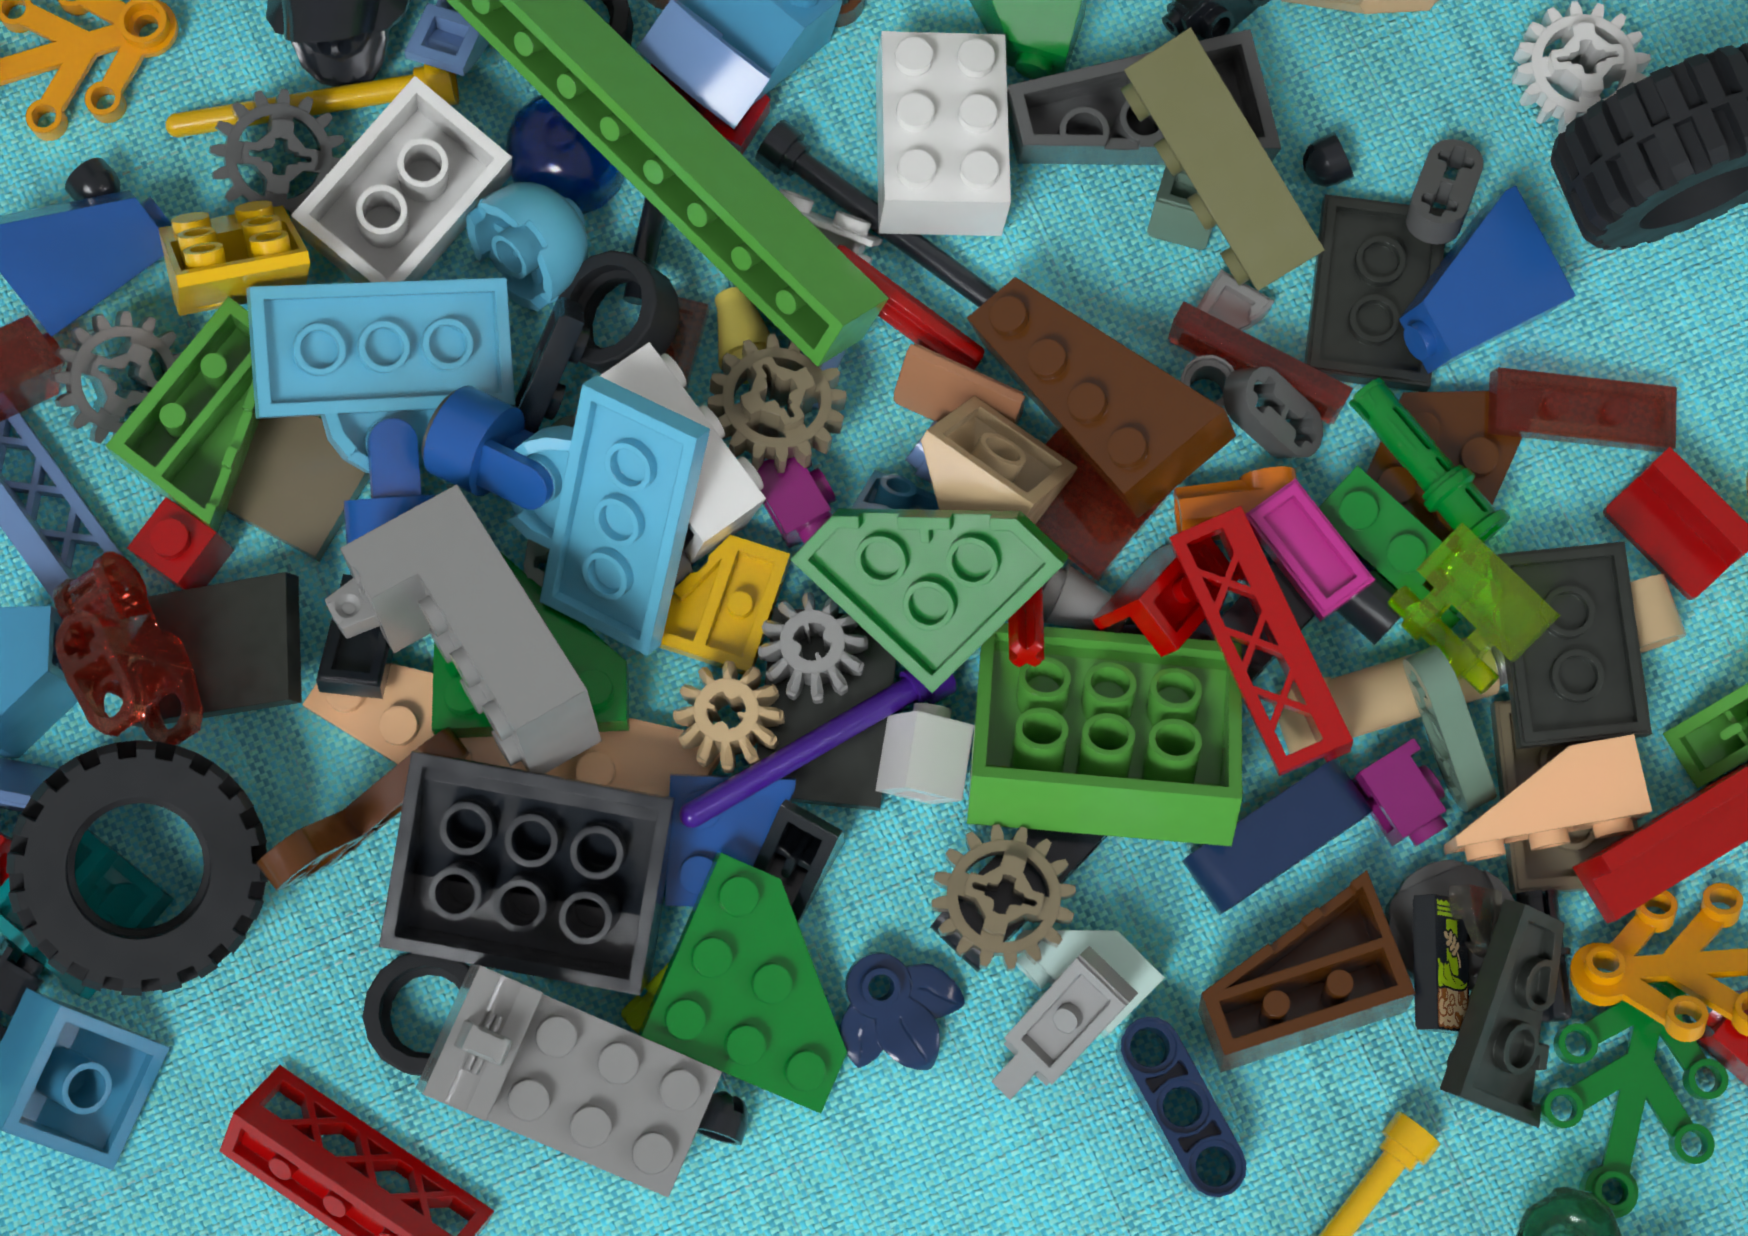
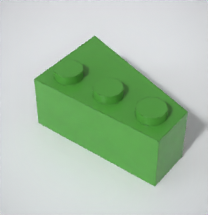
(197, 420)

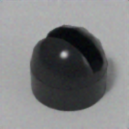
(1326, 161)
(92, 180)
(725, 1119)

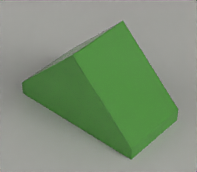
(1713, 738)

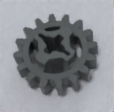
(279, 128)
(134, 352)

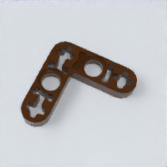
(339, 834)

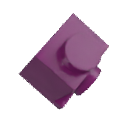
(796, 499)
(1403, 796)

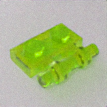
(1486, 594)

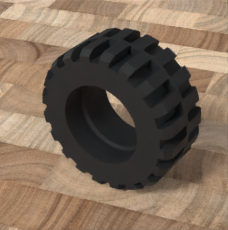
(1659, 152)
(118, 956)

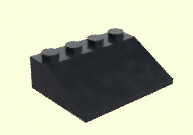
(528, 873)

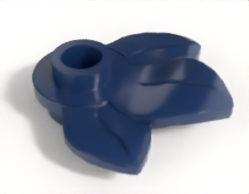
(903, 1018)

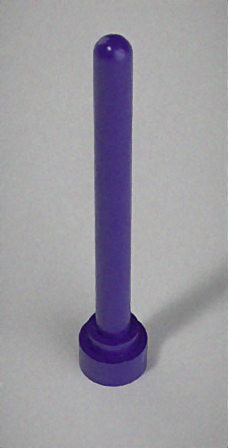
(811, 746)

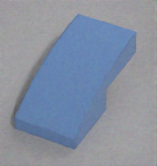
(445, 40)
(703, 63)

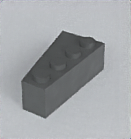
(1088, 121)

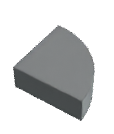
(1235, 304)

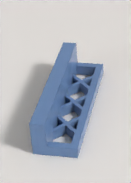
(20, 520)

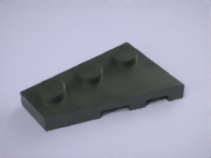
(1502, 1024)

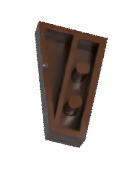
(1310, 983)

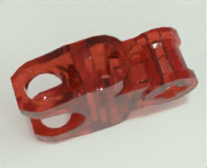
(117, 648)

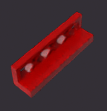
(1283, 635)
(1668, 847)
(340, 1188)

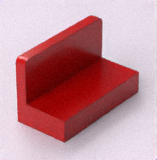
(1679, 524)
(1161, 597)

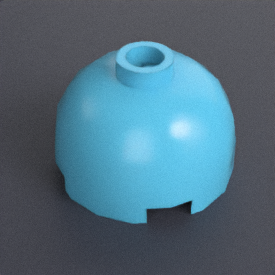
(531, 239)

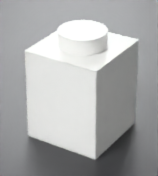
(925, 755)

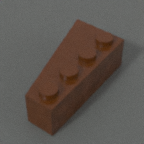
(1110, 403)

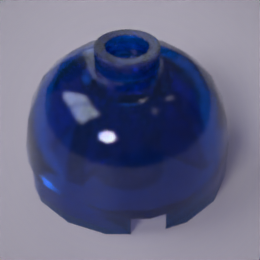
(558, 156)

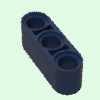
(1278, 836)
(1209, 1125)

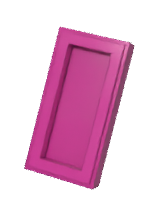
(1308, 550)

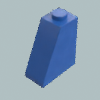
(78, 253)
(1485, 285)

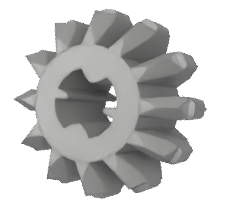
(789, 656)

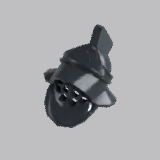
(337, 38)

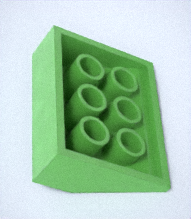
(1108, 739)

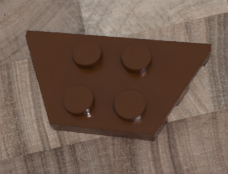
(1460, 430)

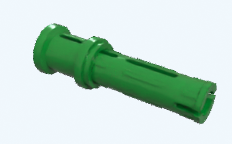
(1446, 486)

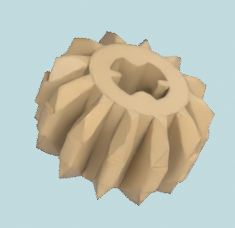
(739, 696)

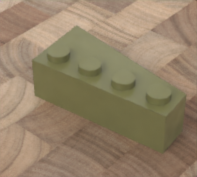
(1223, 161)

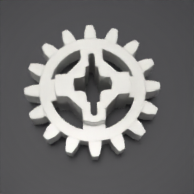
(1587, 62)

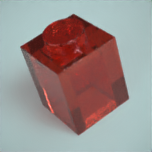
(26, 367)

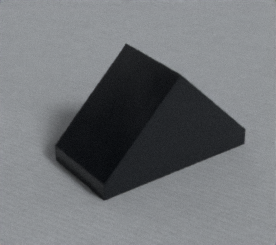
(800, 853)

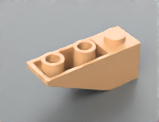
(1576, 790)

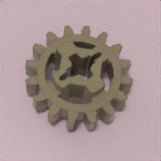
(764, 426)
(972, 890)

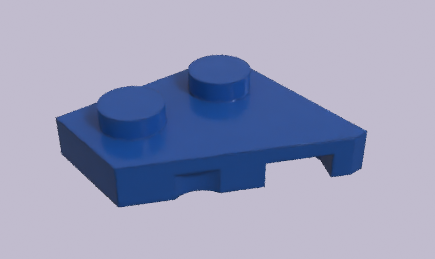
(734, 832)

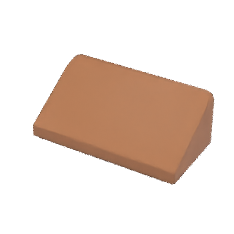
(939, 385)

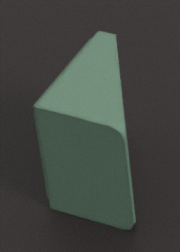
(1174, 217)

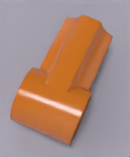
(1204, 501)

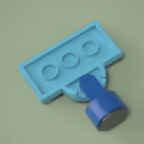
(377, 369)
(598, 495)

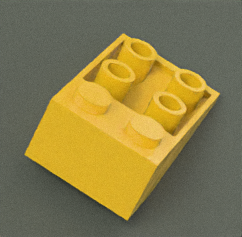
(230, 253)

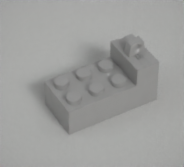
(447, 579)
(568, 1080)

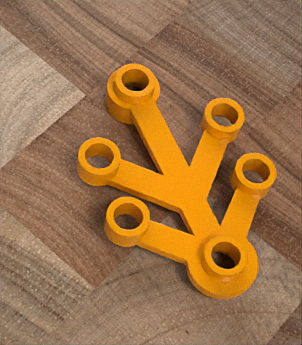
(77, 49)
(1682, 965)

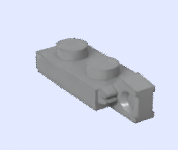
(1063, 1022)

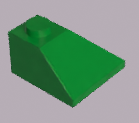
(1036, 32)

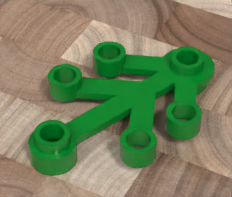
(1635, 1080)

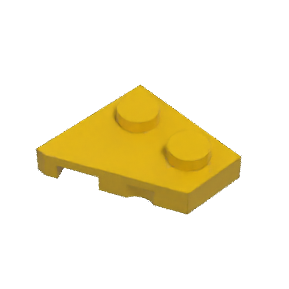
(723, 605)

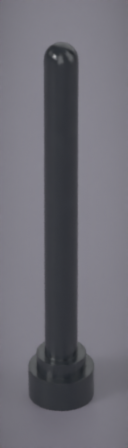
(788, 153)

